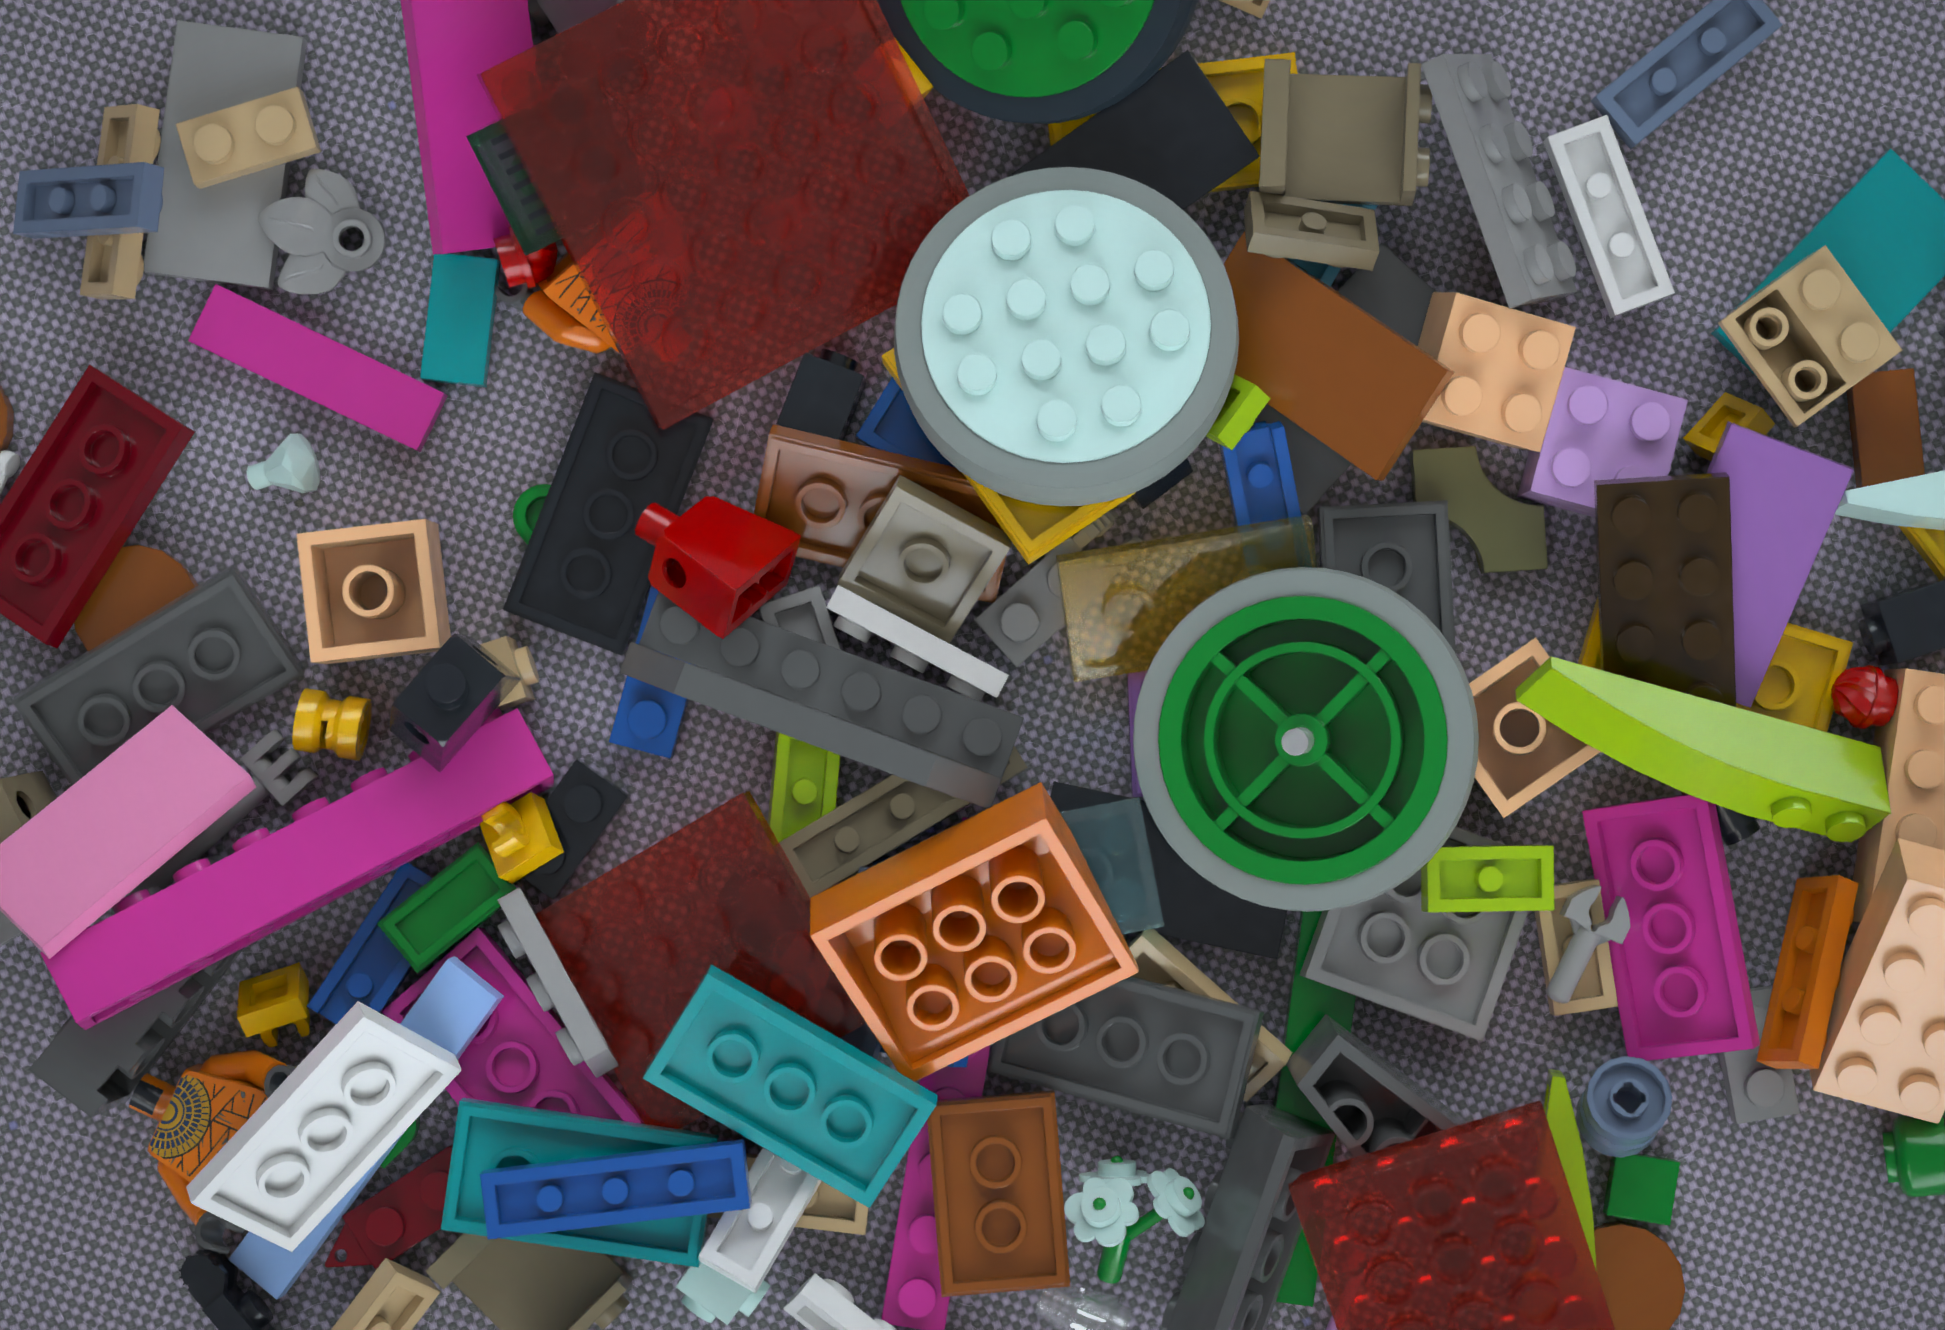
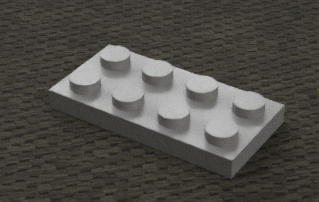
(1499, 178)

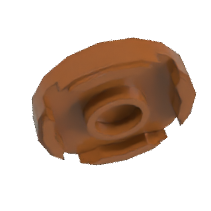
(130, 590)
(1638, 1277)

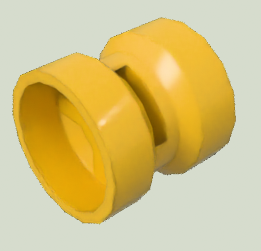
(332, 724)

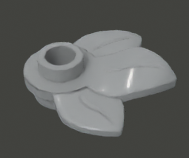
(313, 233)

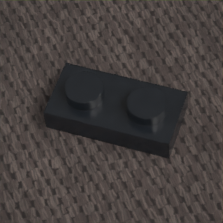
(581, 813)

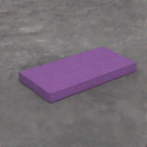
(1778, 522)

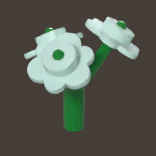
(1109, 1216)

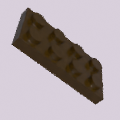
(1667, 582)

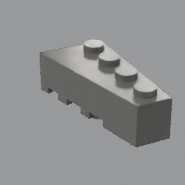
(106, 1062)
(1363, 1093)

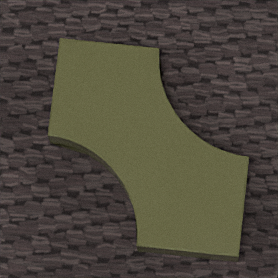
(1500, 529)

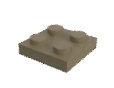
(924, 559)

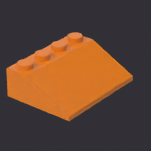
(971, 934)

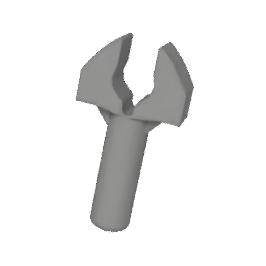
(1585, 939)

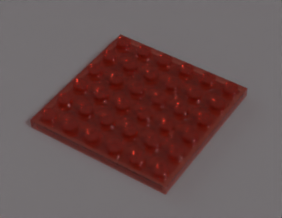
(728, 178)

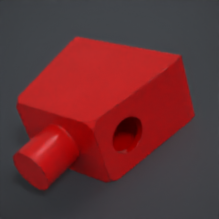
(717, 560)

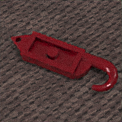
(395, 1216)

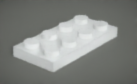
(324, 1127)

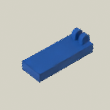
(1261, 476)
(370, 964)

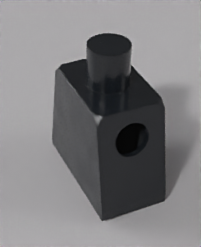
(450, 699)

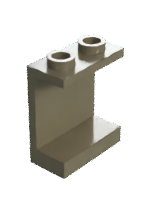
(1343, 136)
(534, 1283)

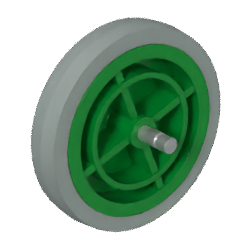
(1306, 739)

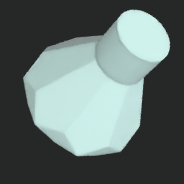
(289, 467)

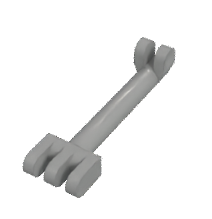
(268, 780)

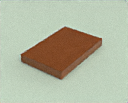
(998, 1194)

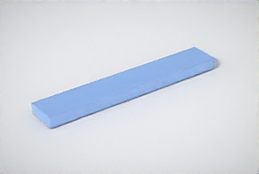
(446, 1014)

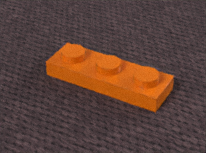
(1807, 972)

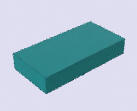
(460, 320)

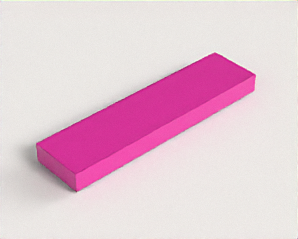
(318, 368)

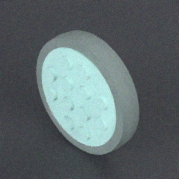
(1066, 336)

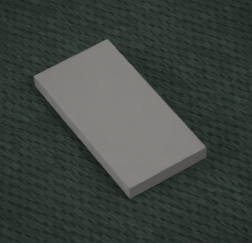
(216, 229)

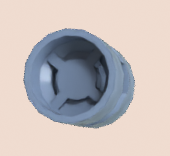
(1623, 1106)

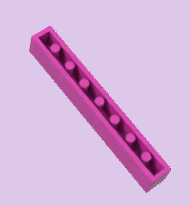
(293, 870)

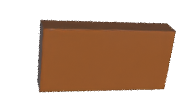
(1885, 427)

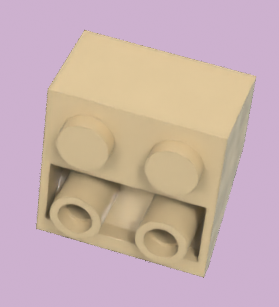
(1809, 336)

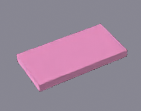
(115, 829)

